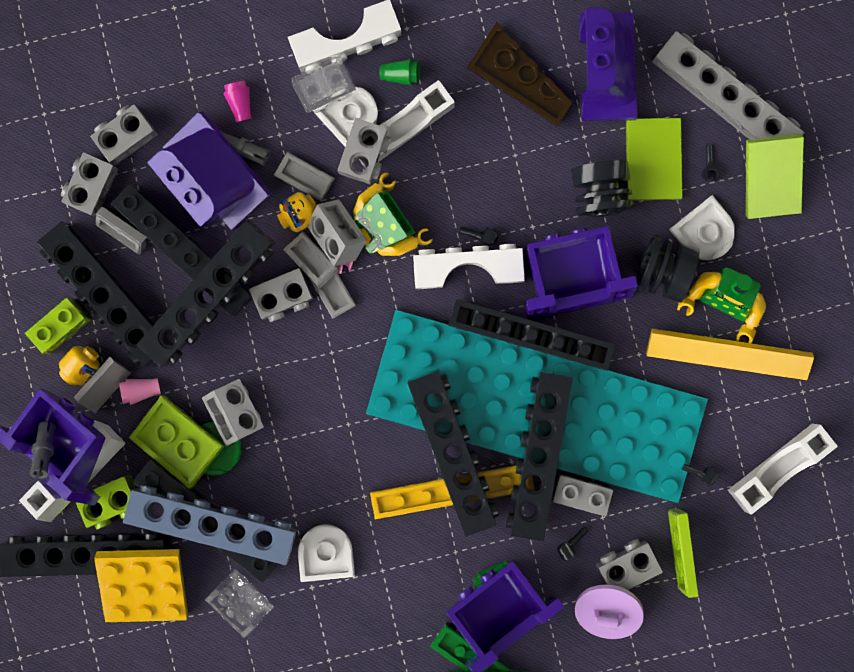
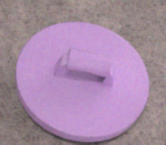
(609, 611)

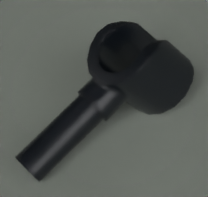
(710, 164)
(488, 237)
(708, 476)
(565, 549)

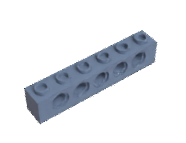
(140, 515)

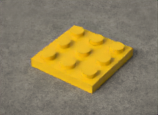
(141, 585)

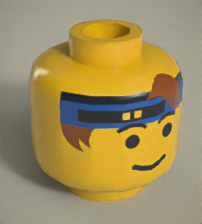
(296, 211)
(79, 365)

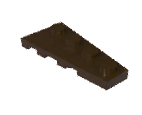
(518, 76)

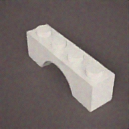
(377, 27)
(413, 119)
(502, 264)
(769, 476)
(45, 502)

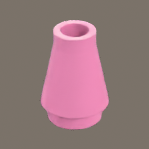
(138, 389)

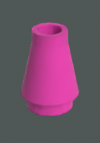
(238, 98)

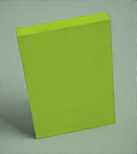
(654, 159)
(774, 176)
(176, 441)
(682, 552)

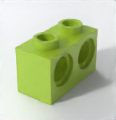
(58, 326)
(108, 502)

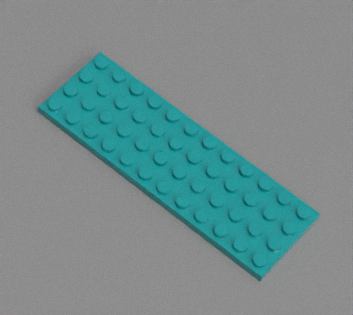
(613, 425)

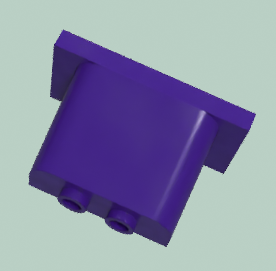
(609, 65)
(209, 175)
(575, 273)
(75, 444)
(499, 613)

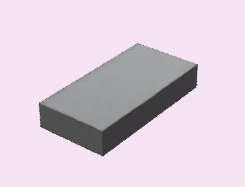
(304, 176)
(120, 230)
(311, 259)
(335, 296)
(102, 385)

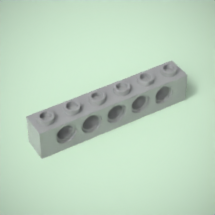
(712, 94)

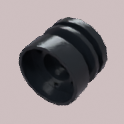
(602, 188)
(667, 268)

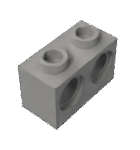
(127, 141)
(356, 149)
(96, 187)
(336, 232)
(279, 287)
(227, 414)
(581, 494)
(631, 574)

